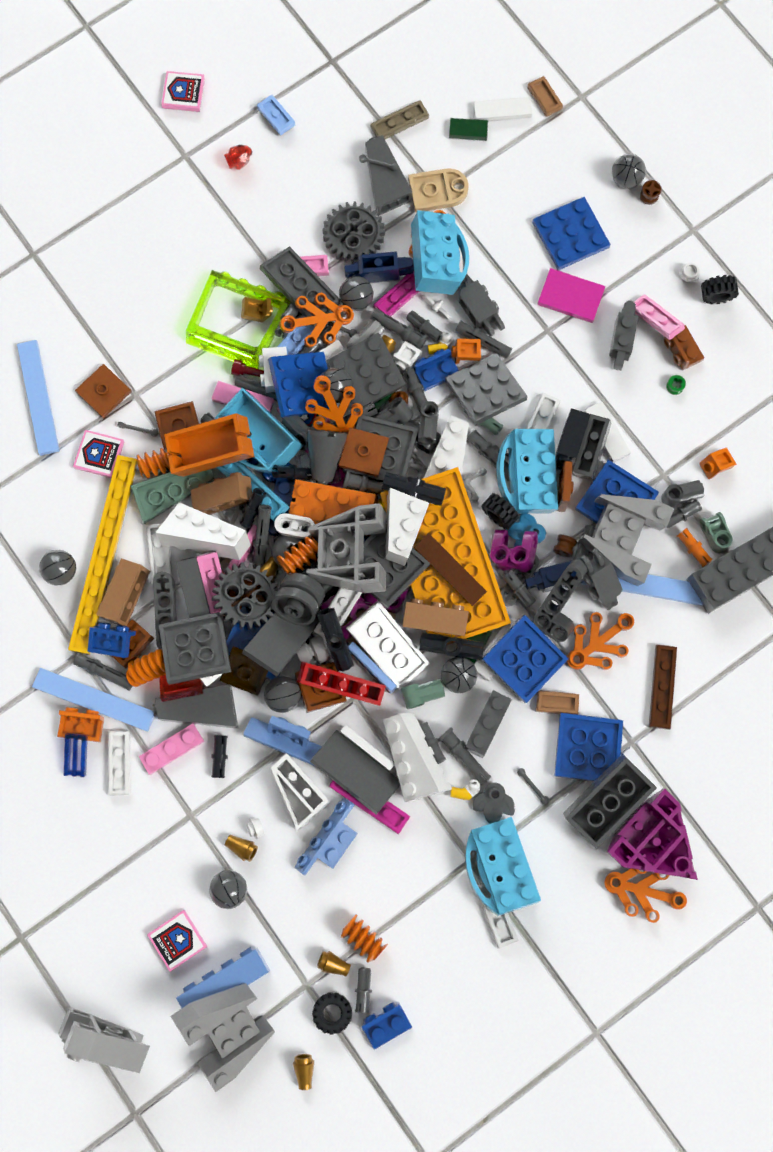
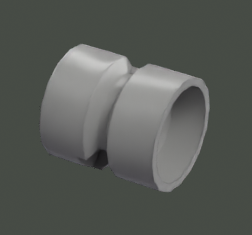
(313, 651)

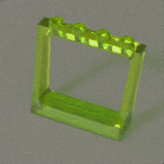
(223, 345)

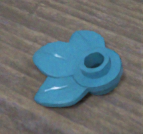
(526, 523)

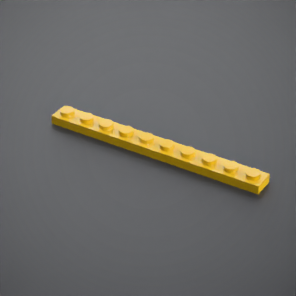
(103, 552)

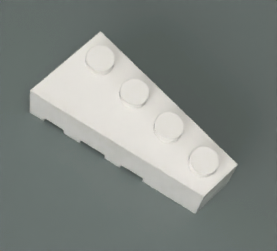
(450, 448)
(201, 532)
(413, 759)

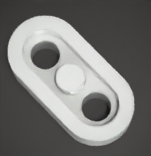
(296, 525)

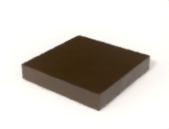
(244, 673)

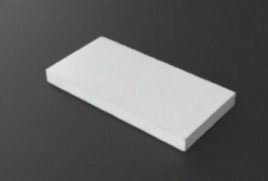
(388, 645)

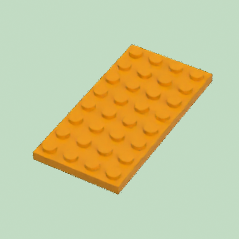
(458, 533)

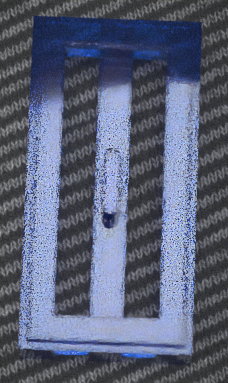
(67, 755)

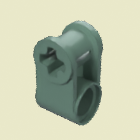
(716, 528)

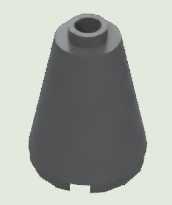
(324, 453)

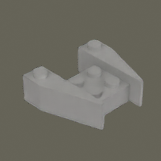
(620, 529)
(343, 550)
(230, 1030)
(101, 1041)

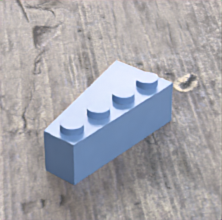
(244, 970)

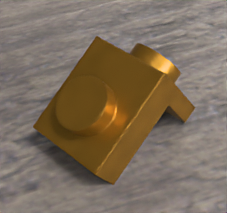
(256, 309)

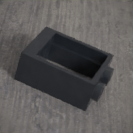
(571, 437)

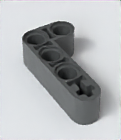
(561, 596)
(170, 610)

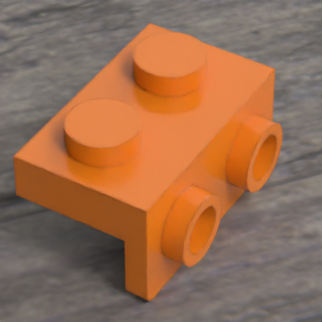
(81, 723)

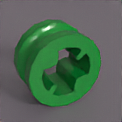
(675, 391)

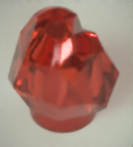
(238, 156)

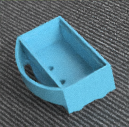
(432, 267)
(265, 430)
(540, 492)
(517, 884)

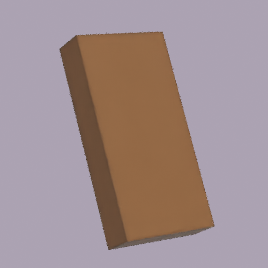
(545, 96)
(557, 702)

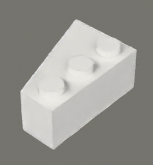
(403, 523)
(299, 792)

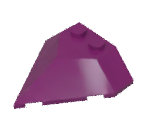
(655, 839)

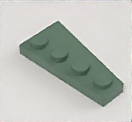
(165, 491)

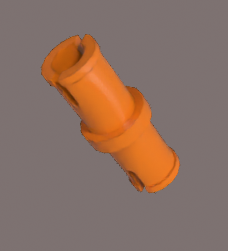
(694, 547)

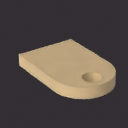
(436, 189)

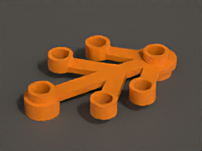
(320, 319)
(335, 413)
(597, 643)
(641, 891)

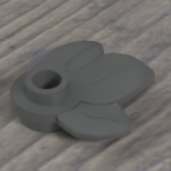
(494, 806)

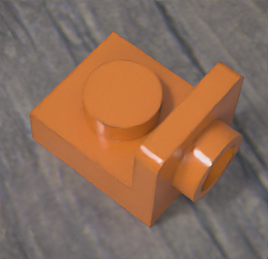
(466, 350)
(717, 463)

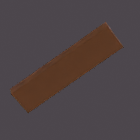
(450, 569)
(663, 687)

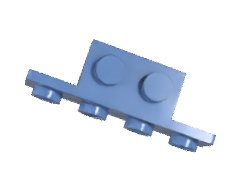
(283, 737)
(330, 841)

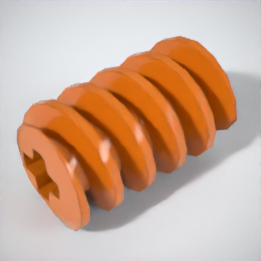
(154, 463)
(299, 556)
(146, 668)
(363, 939)

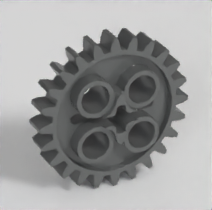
(341, 221)
(234, 580)

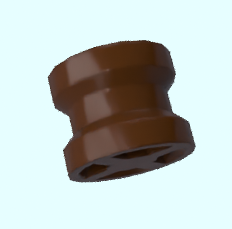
(654, 190)
(565, 545)

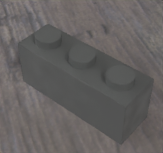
(592, 447)
(488, 724)

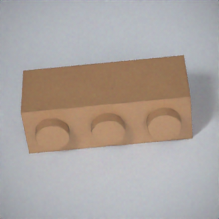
(222, 494)
(123, 592)
(435, 617)

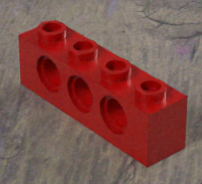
(341, 683)

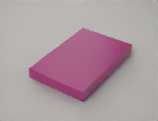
(571, 295)

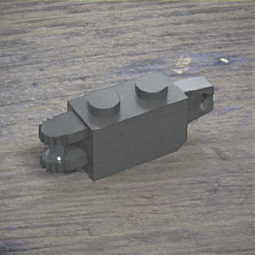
(479, 306)
(623, 335)
(602, 579)

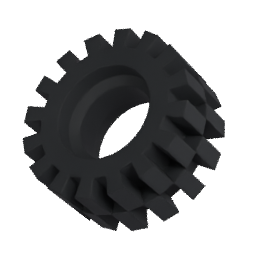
(719, 289)
(500, 511)
(318, 1013)

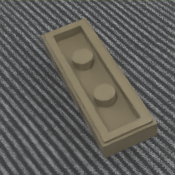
(400, 120)

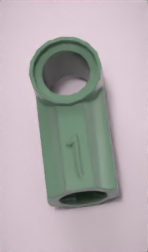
(417, 695)

